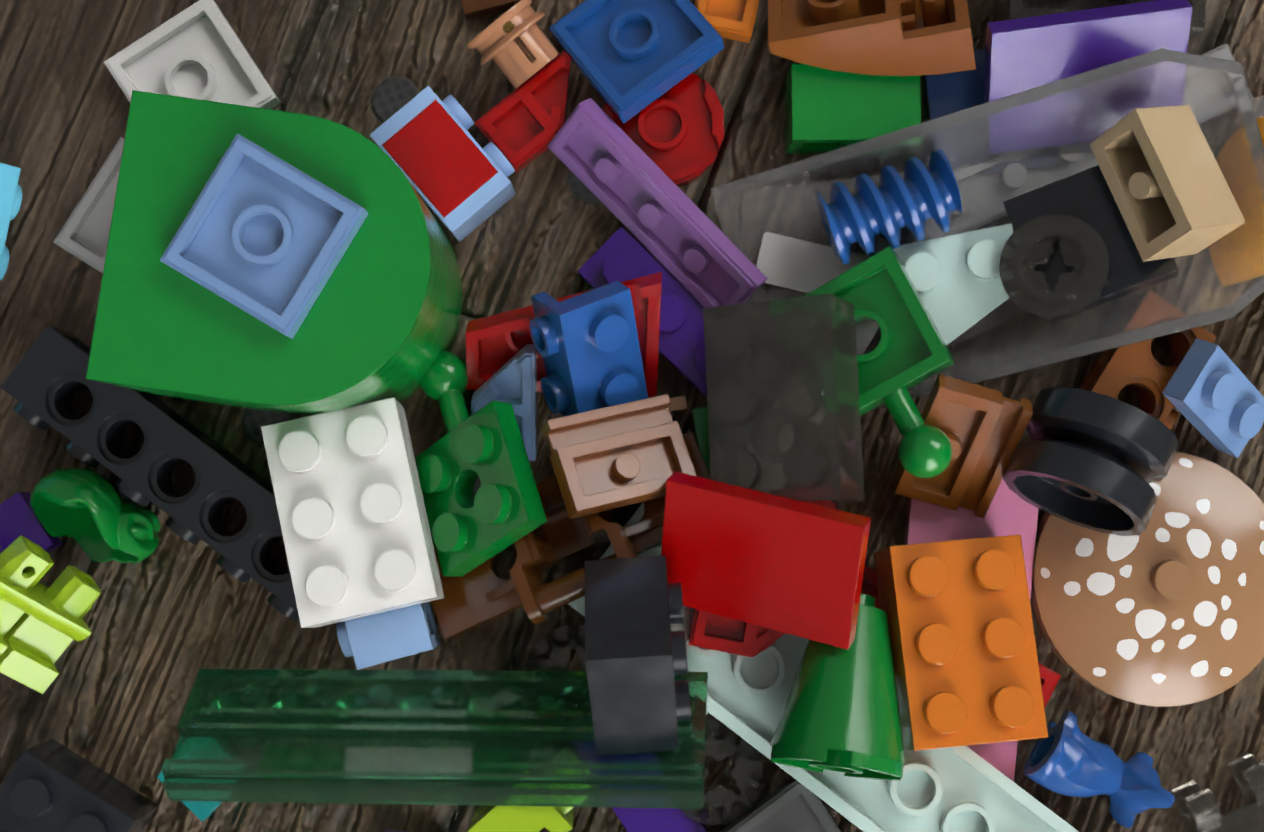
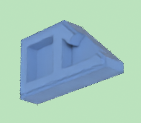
(515, 385)

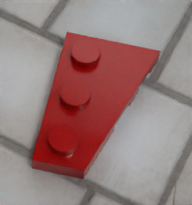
(501, 336)

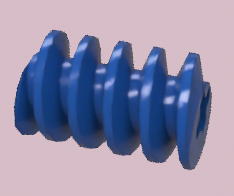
(891, 206)

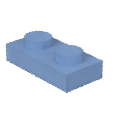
(1216, 398)

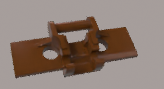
(486, 596)

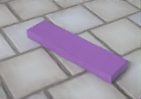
(654, 209)

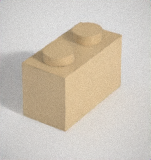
(1166, 182)

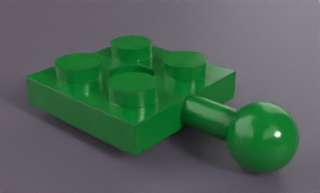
(904, 357)
(483, 445)

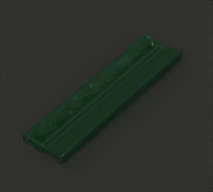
(420, 741)

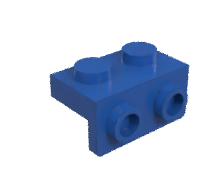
(588, 349)

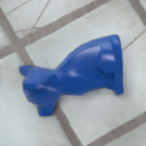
(1086, 768)

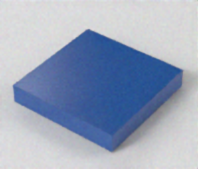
(636, 47)

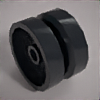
(1092, 460)

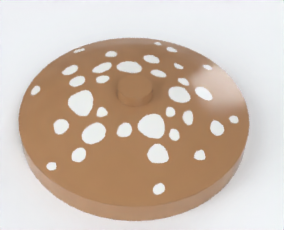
(1165, 609)

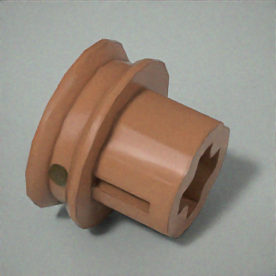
(515, 43)

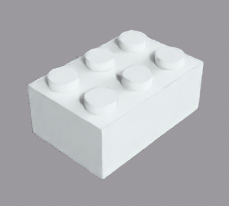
(352, 513)

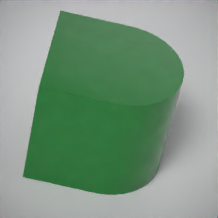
(365, 337)

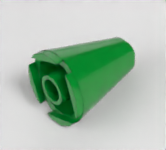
(845, 706)

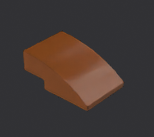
(873, 35)

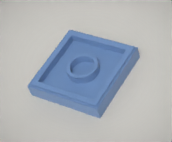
(264, 236)

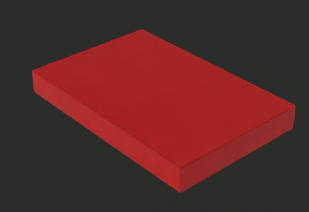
(765, 558)

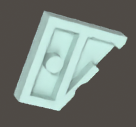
(958, 277)

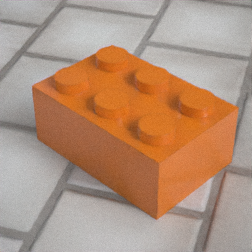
(962, 642)

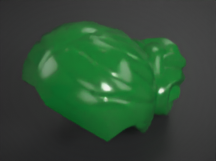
(92, 512)

